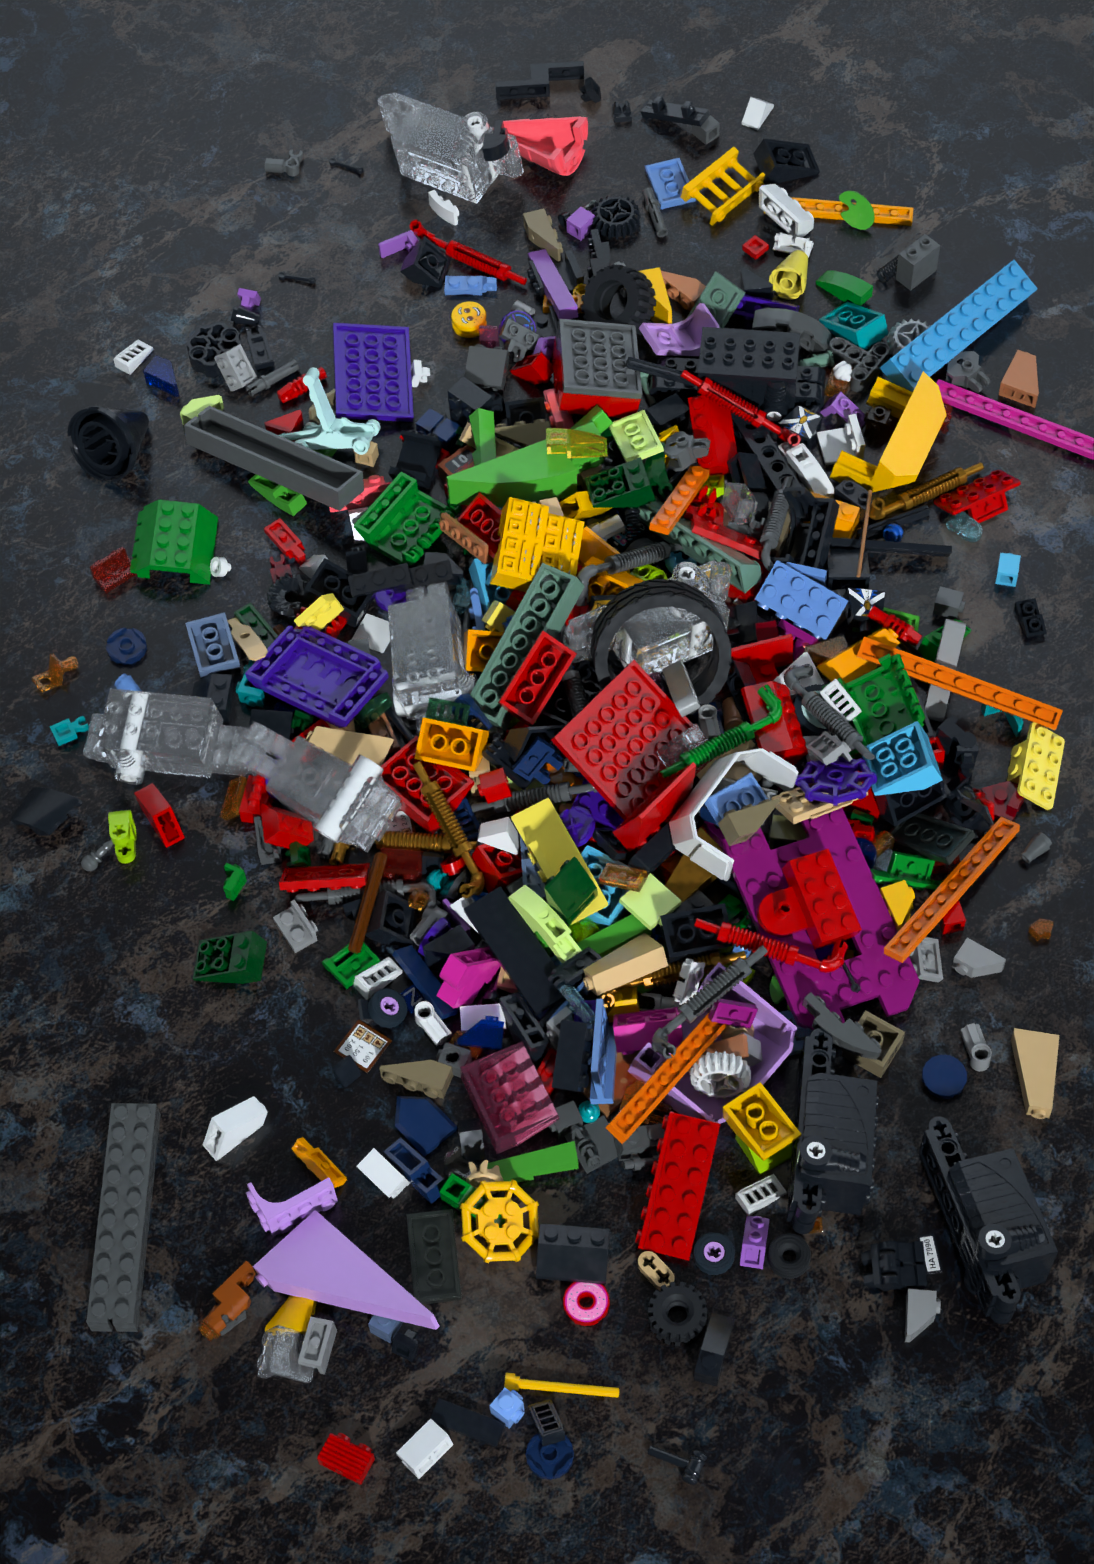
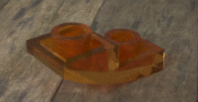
(835, 386)

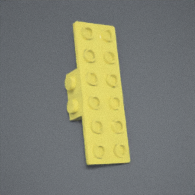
(551, 846)

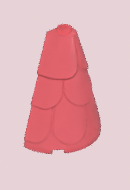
(551, 141)

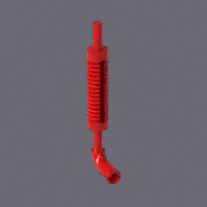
(469, 256)
(739, 406)
(775, 948)

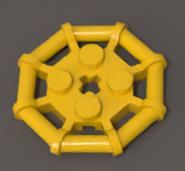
(510, 1229)

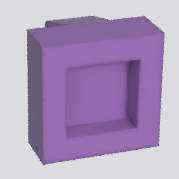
(248, 298)

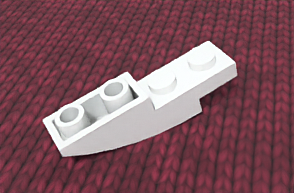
(808, 468)

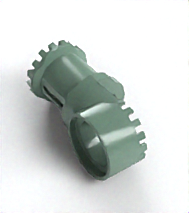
(819, 360)

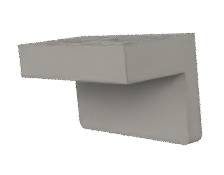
(318, 1344)

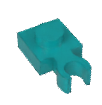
(66, 731)

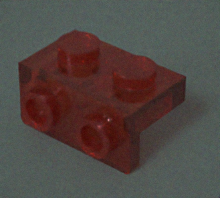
(112, 570)
(402, 863)

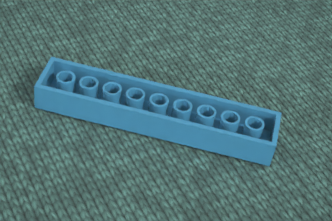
(959, 327)

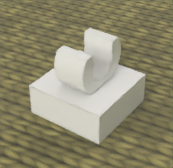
(419, 373)

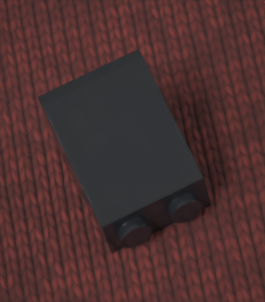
(842, 569)

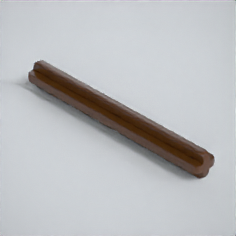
(367, 902)

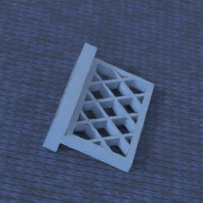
(603, 1058)

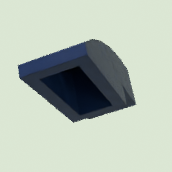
(415, 1169)

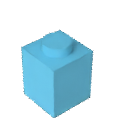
(1008, 569)

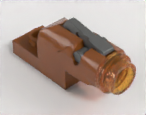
(232, 1304)

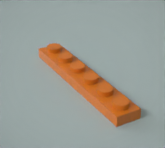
(679, 500)

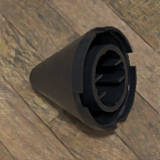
(107, 440)

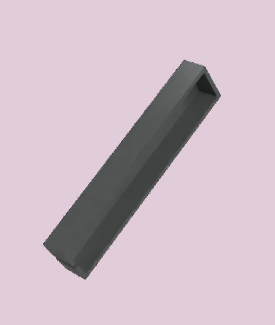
(274, 458)
(124, 1218)

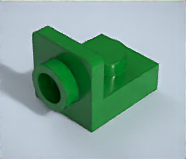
(234, 882)

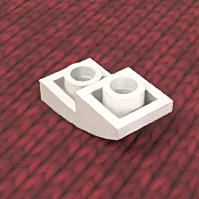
(443, 208)

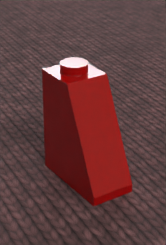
(159, 815)

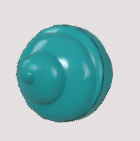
(437, 879)
(589, 1112)

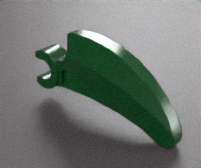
(657, 472)

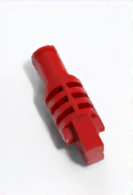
(297, 387)
(903, 630)

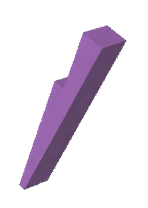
(554, 286)

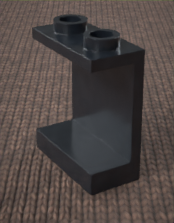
(568, 270)
(418, 457)

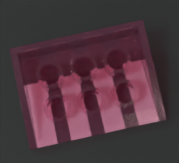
(508, 1096)

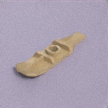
(247, 640)

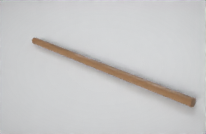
(864, 534)

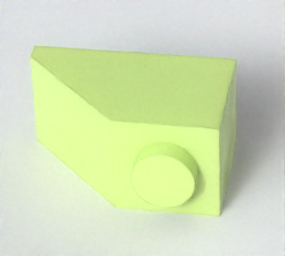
(196, 406)

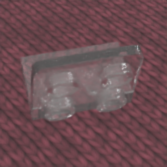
(281, 1355)

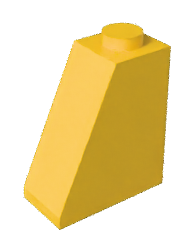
(580, 506)

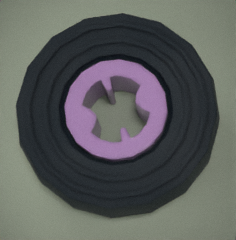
(387, 1017)
(708, 1263)

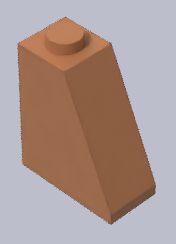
(1021, 380)

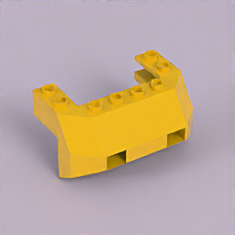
(920, 420)

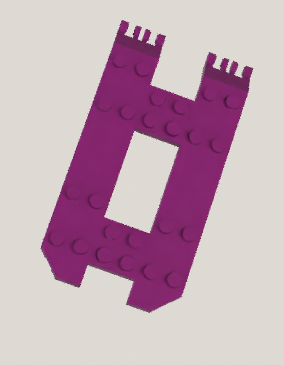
(760, 873)

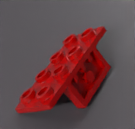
(982, 497)
(765, 656)

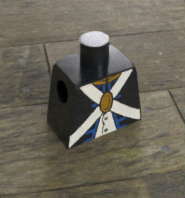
(804, 423)
(859, 606)

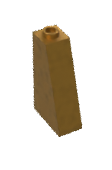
(689, 876)

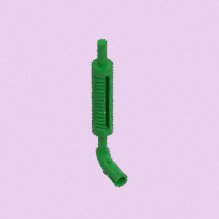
(731, 738)

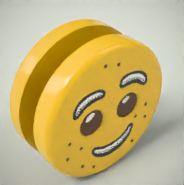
(467, 318)

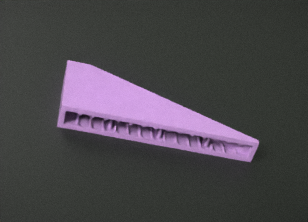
(328, 1268)

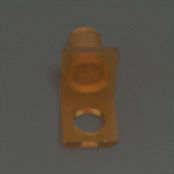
(55, 672)

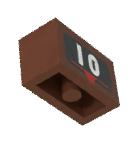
(459, 461)

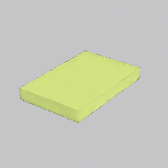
(636, 436)

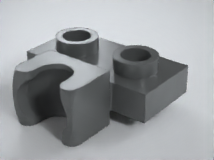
(518, 339)

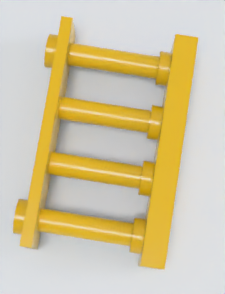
(717, 169)

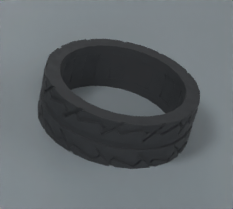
(664, 593)

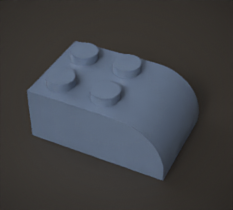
(212, 644)

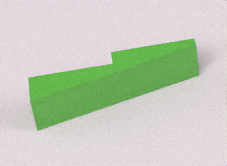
(484, 435)
(614, 936)
(539, 1162)

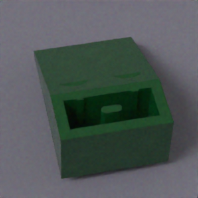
(621, 486)
(570, 891)
(231, 958)

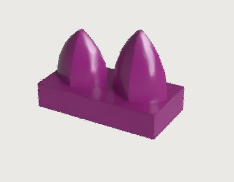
(803, 638)
(733, 1013)

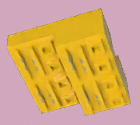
(533, 538)

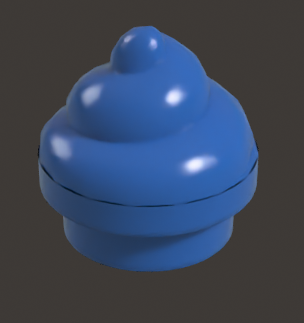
(893, 532)

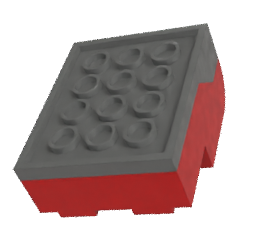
(593, 370)

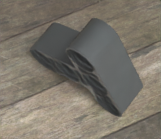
(865, 363)

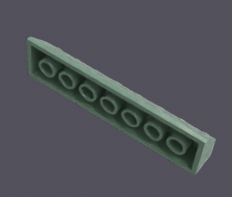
(703, 550)
(541, 609)

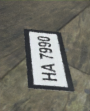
(931, 1253)

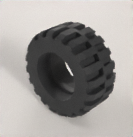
(605, 285)

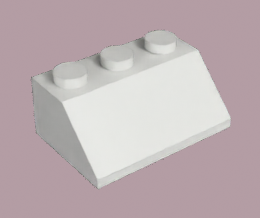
(785, 210)

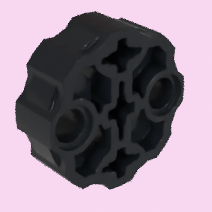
(209, 342)

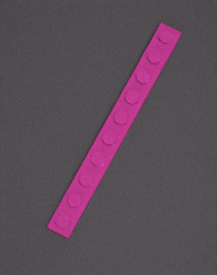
(1017, 419)

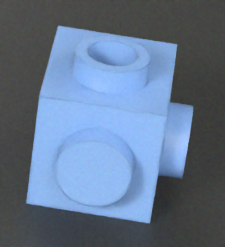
(508, 1407)

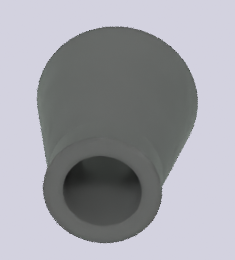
(1037, 846)

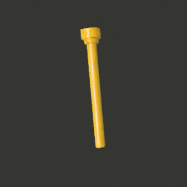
(515, 1383)

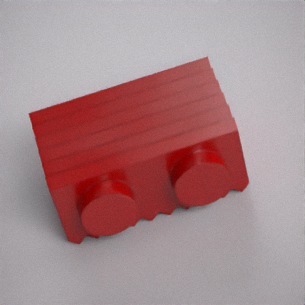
(346, 1458)

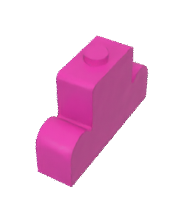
(465, 975)

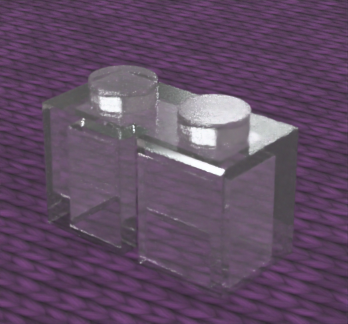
(739, 502)

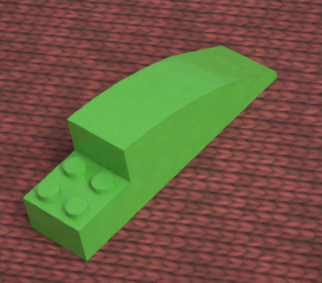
(523, 475)

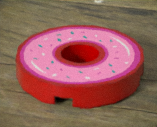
(589, 1315)

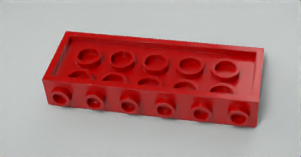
(678, 1185)

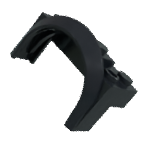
(809, 541)

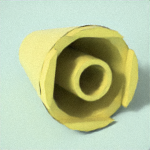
(790, 276)

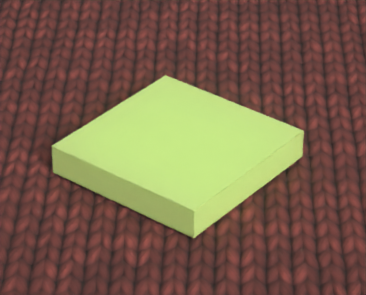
(650, 902)

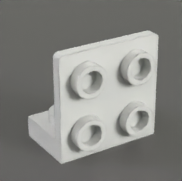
(842, 439)

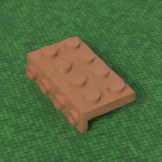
(465, 538)

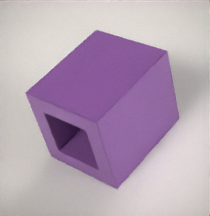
(580, 223)

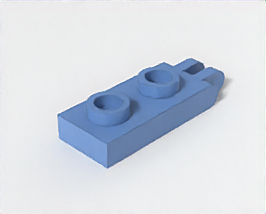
(475, 611)

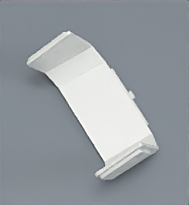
(683, 824)

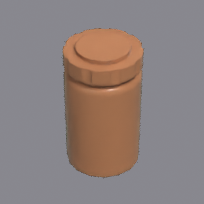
(730, 714)

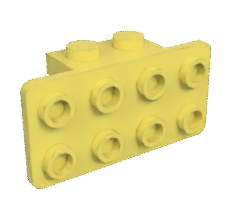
(1037, 765)

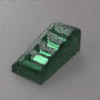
(432, 709)
(372, 710)

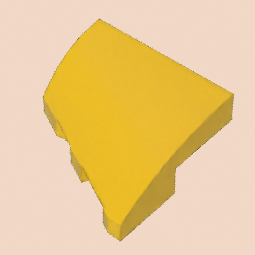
(294, 1314)

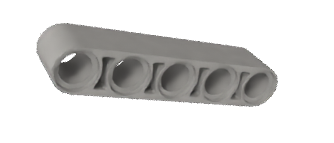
(947, 656)
(681, 688)

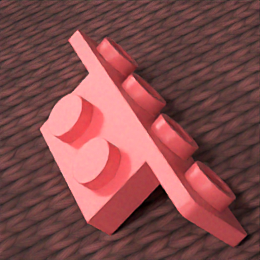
(557, 417)
(372, 490)

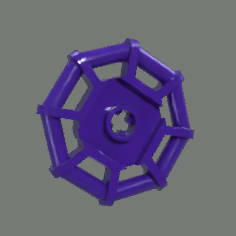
(836, 780)

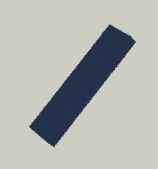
(423, 980)

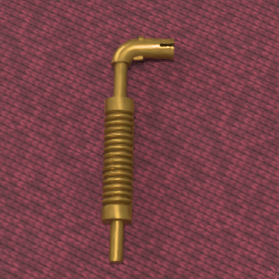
(924, 491)
(452, 830)
(404, 841)
(672, 973)

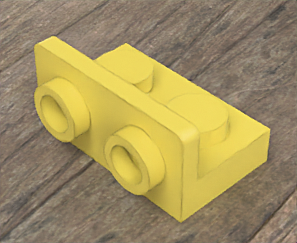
(320, 612)

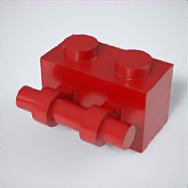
(254, 796)

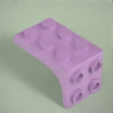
(681, 337)
(284, 1215)

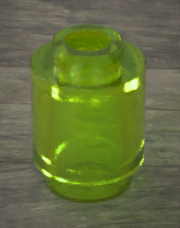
(583, 929)

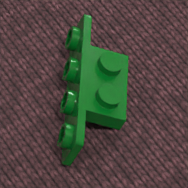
(911, 868)

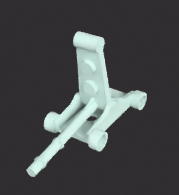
(332, 432)

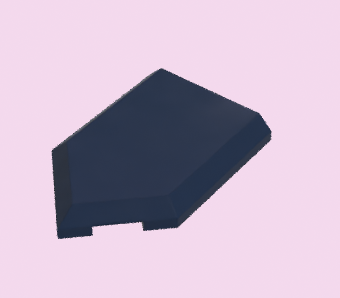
(422, 1123)

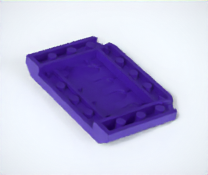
(318, 674)

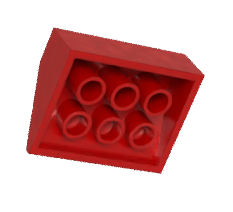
(405, 782)
(655, 809)

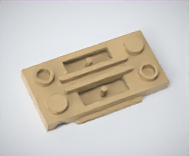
(797, 808)

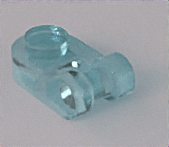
(970, 531)

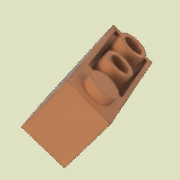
(683, 289)

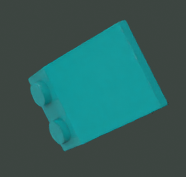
(856, 324)

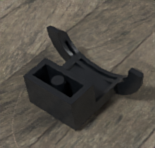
(464, 399)

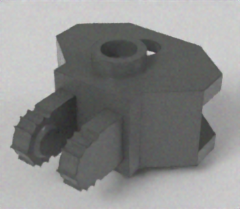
(967, 372)
(686, 450)

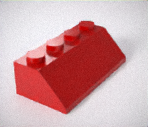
(716, 424)
(483, 520)
(537, 678)
(785, 735)

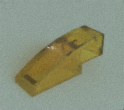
(575, 443)

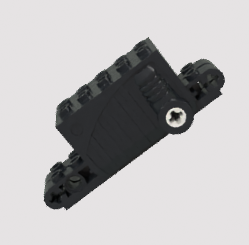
(751, 365)
(837, 1143)
(989, 1218)

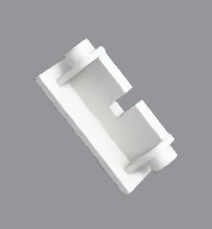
(787, 244)
(692, 973)

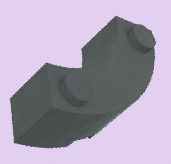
(813, 334)

